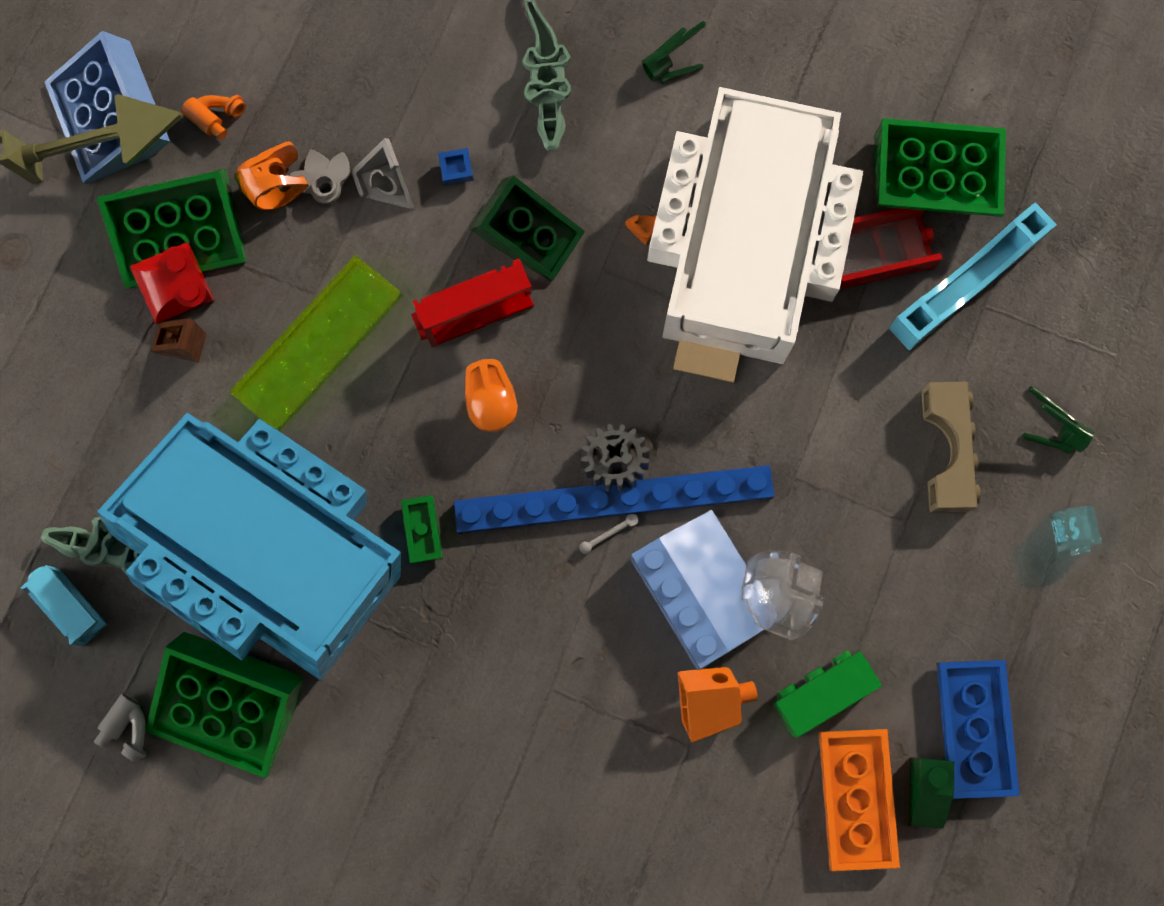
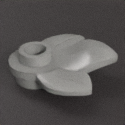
(323, 173)

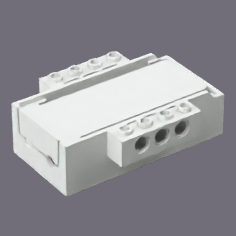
(753, 224)

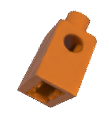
(712, 700)

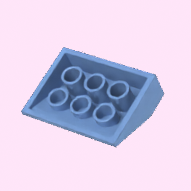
(85, 101)
(699, 588)

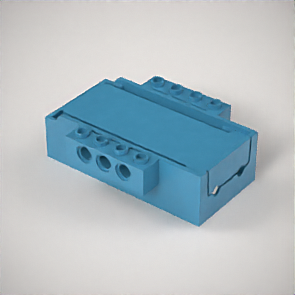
(253, 542)

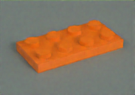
(858, 800)

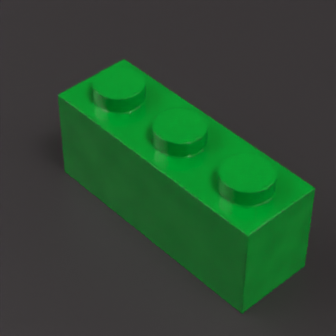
(825, 692)

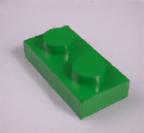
(421, 529)

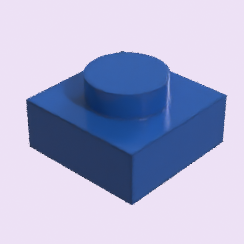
(455, 166)

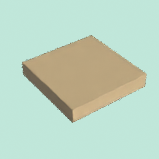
(706, 361)

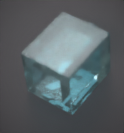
(1075, 529)

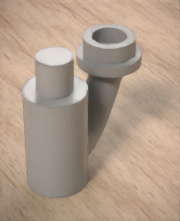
(114, 723)

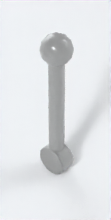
(631, 521)

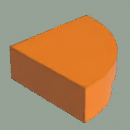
(642, 227)

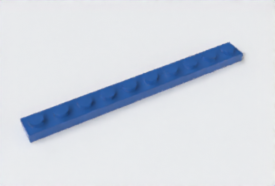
(595, 502)

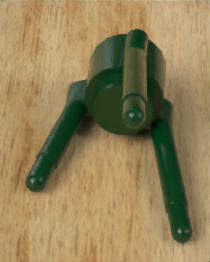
(659, 62)
(1073, 433)

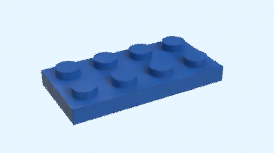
(978, 728)

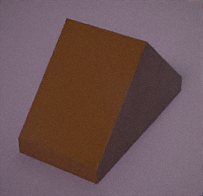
(179, 339)

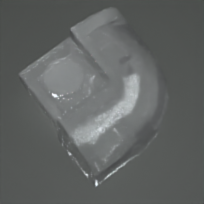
(782, 593)

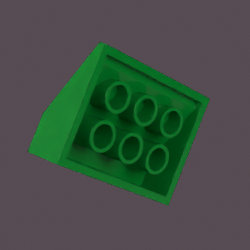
(940, 167)
(173, 213)
(222, 703)

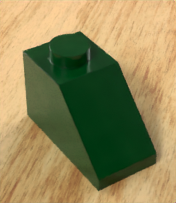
(930, 791)

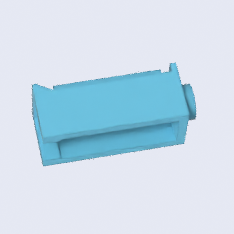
(64, 605)

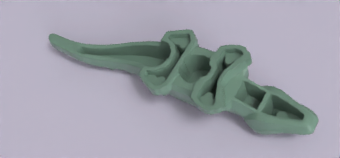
(547, 75)
(92, 547)

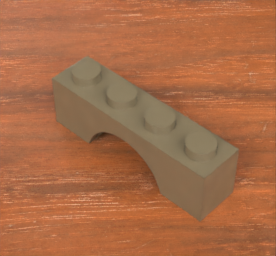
(949, 409)

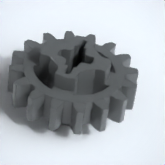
(613, 468)

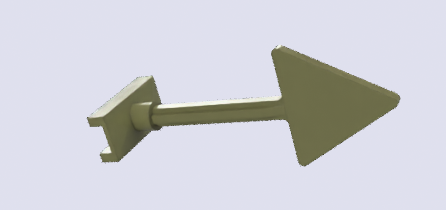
(137, 126)

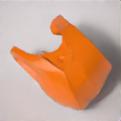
(264, 174)
(489, 396)

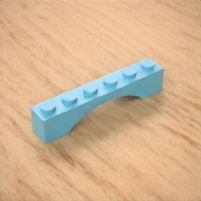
(972, 277)

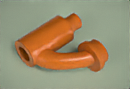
(199, 114)

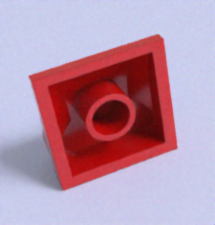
(172, 283)

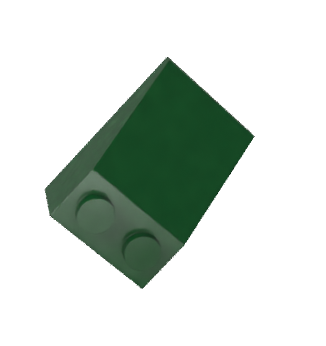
(527, 228)

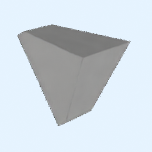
(381, 178)

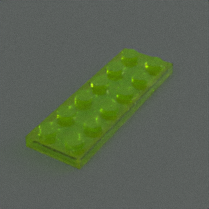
(316, 343)

